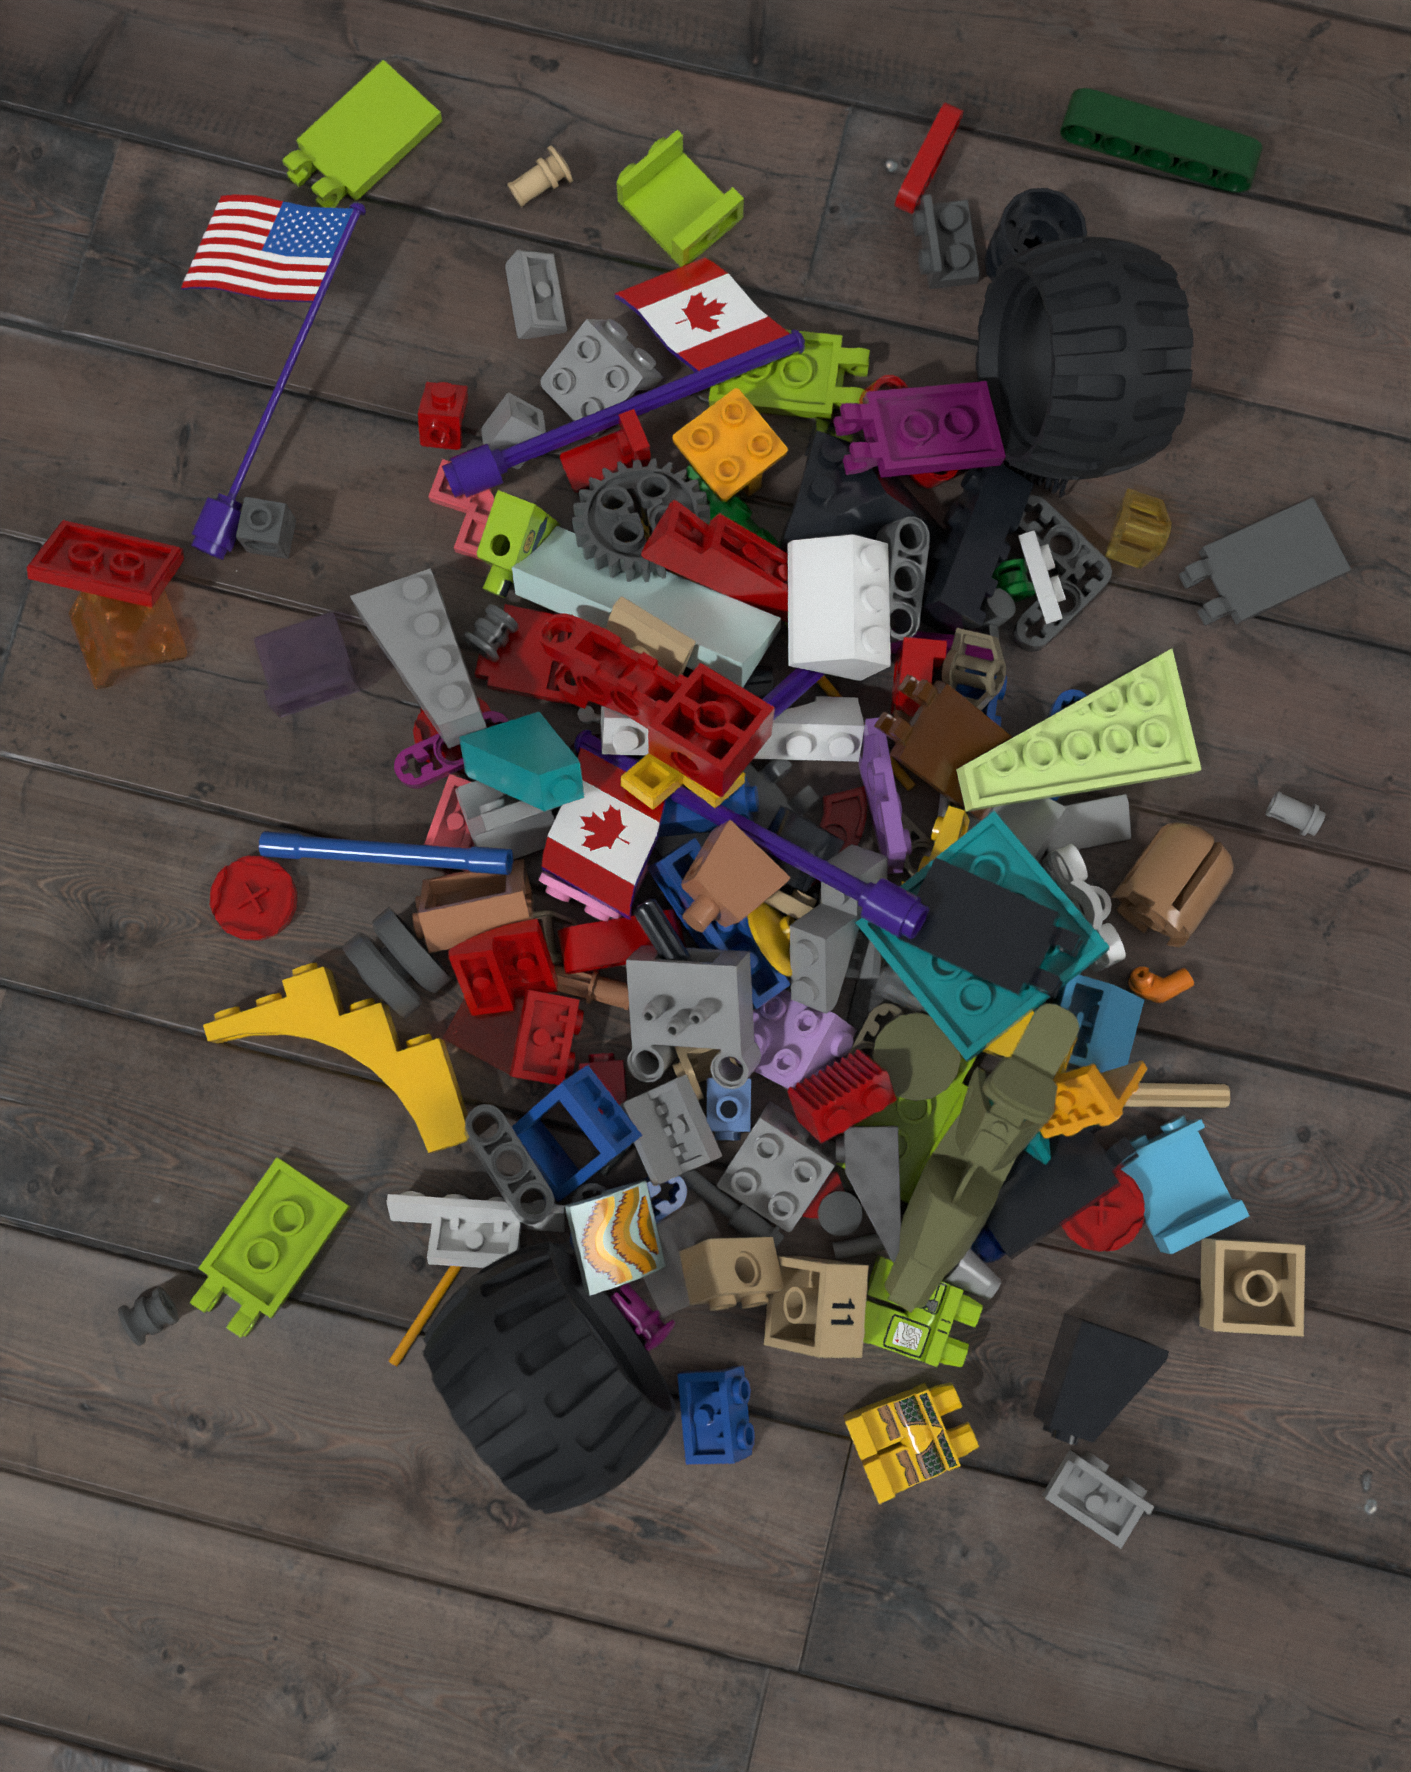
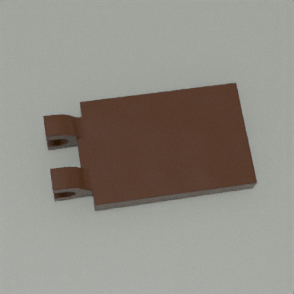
(941, 736)

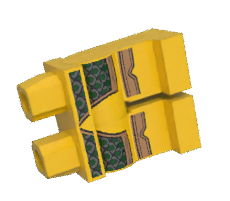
(906, 1439)

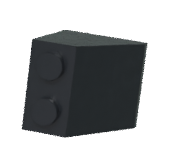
(1092, 1378)

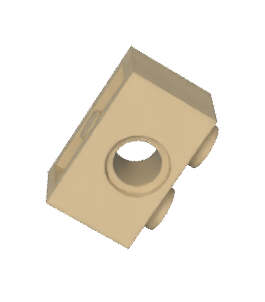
(731, 1272)

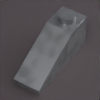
(873, 1170)

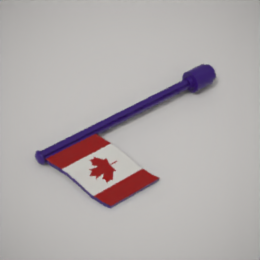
(699, 319)
(610, 834)

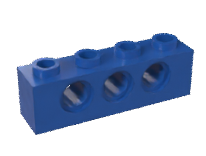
(669, 874)

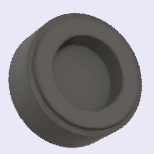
(839, 1213)

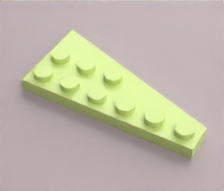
(1108, 739)

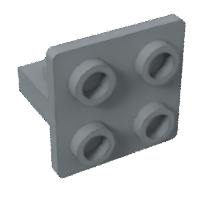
(502, 820)
(672, 1130)

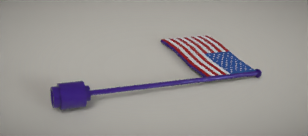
(268, 254)

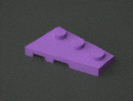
(882, 798)

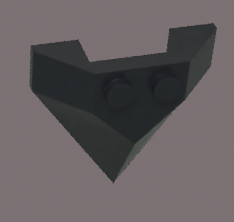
(845, 504)

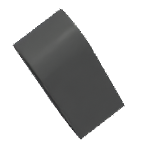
(910, 566)
(507, 1142)

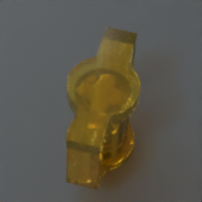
(1139, 529)

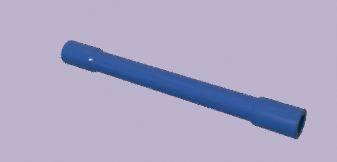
(474, 859)

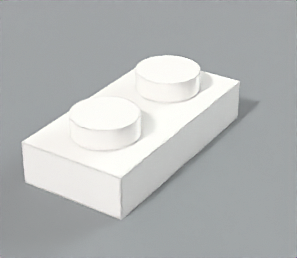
(1047, 589)

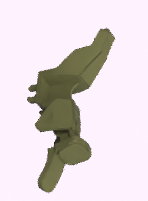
(976, 1156)

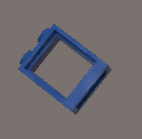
(608, 1131)

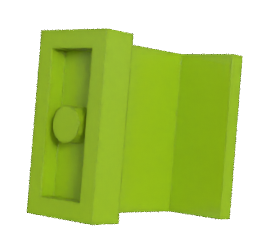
(677, 201)

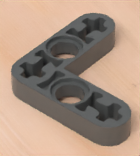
(1068, 566)

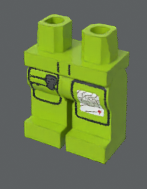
(925, 1329)

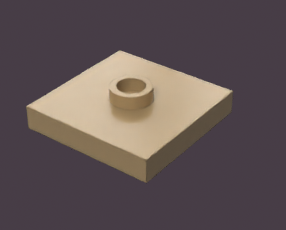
(650, 635)

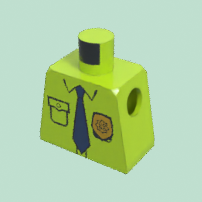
(510, 535)

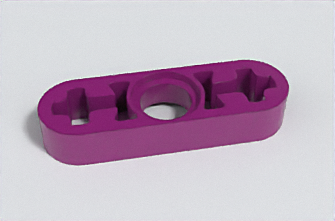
(428, 771)

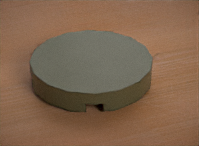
(916, 1056)

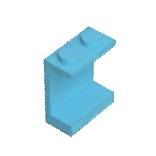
(1181, 1186)

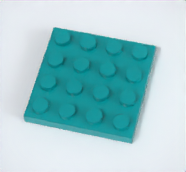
(961, 1004)

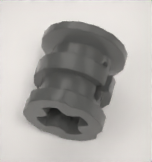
(491, 632)
(148, 1315)

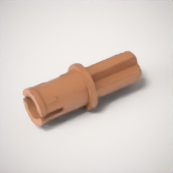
(593, 987)

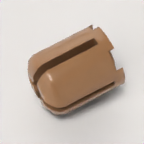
(1174, 882)

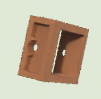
(470, 904)

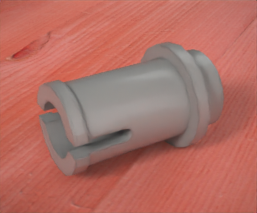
(1296, 813)

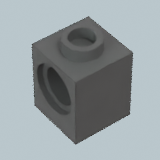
(266, 527)

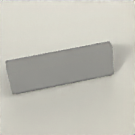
(535, 294)
(1094, 824)

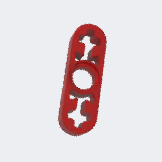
(928, 158)

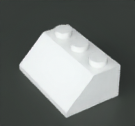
(839, 606)

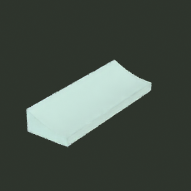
(726, 631)

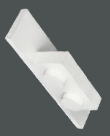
(470, 1230)

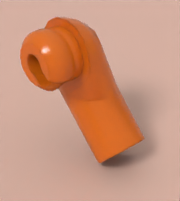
(1158, 988)

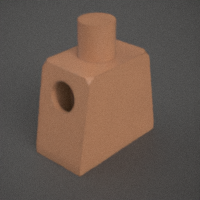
(729, 878)

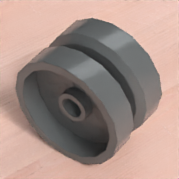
(391, 968)

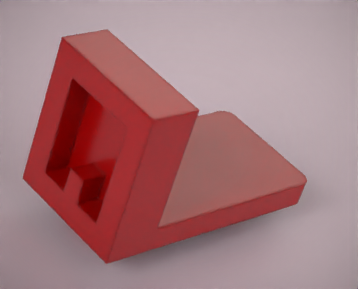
(623, 446)

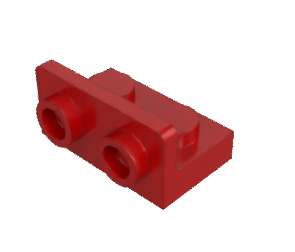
(546, 1038)

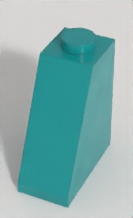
(524, 762)

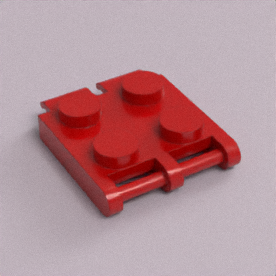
(522, 663)

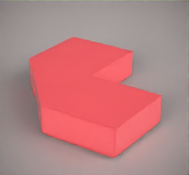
(476, 509)

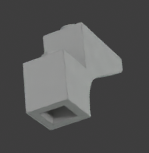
(826, 935)

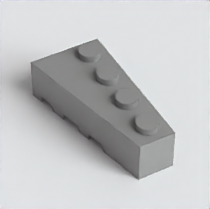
(419, 641)

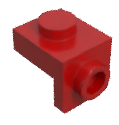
(442, 415)

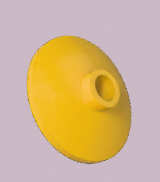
(772, 936)

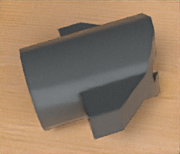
(998, 609)

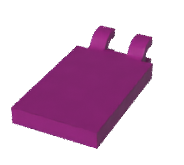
(922, 430)

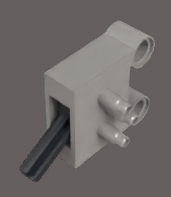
(688, 1002)

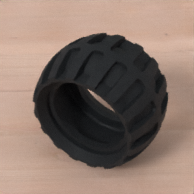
(1085, 356)
(547, 1380)

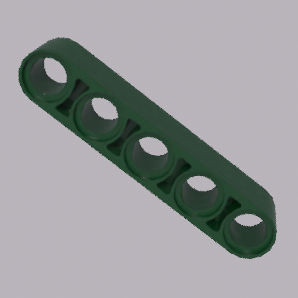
(1161, 140)

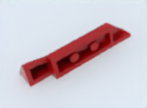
(721, 558)

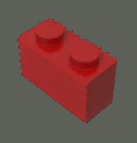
(841, 1095)

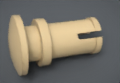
(540, 177)

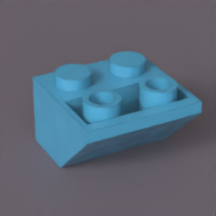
(1105, 1019)

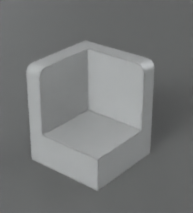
(512, 424)

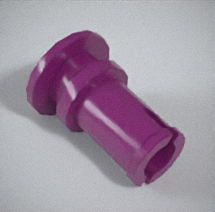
(642, 1318)

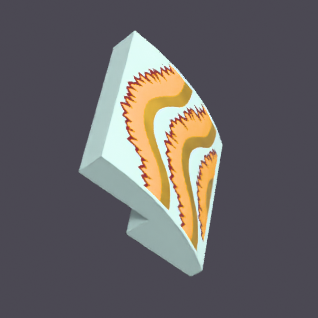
(615, 1237)

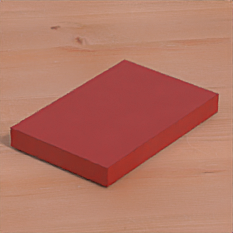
(106, 563)

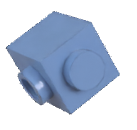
(728, 1110)

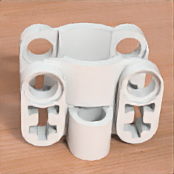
(1069, 873)

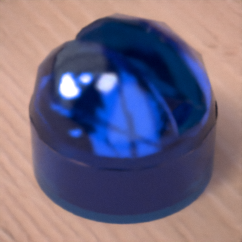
(987, 1246)

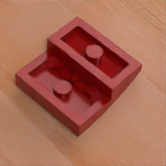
(503, 966)

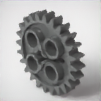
(608, 519)

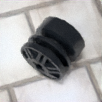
(1032, 220)

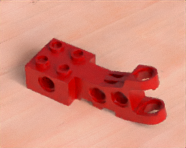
(693, 723)

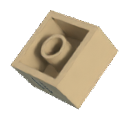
(1252, 1286)
(819, 1308)

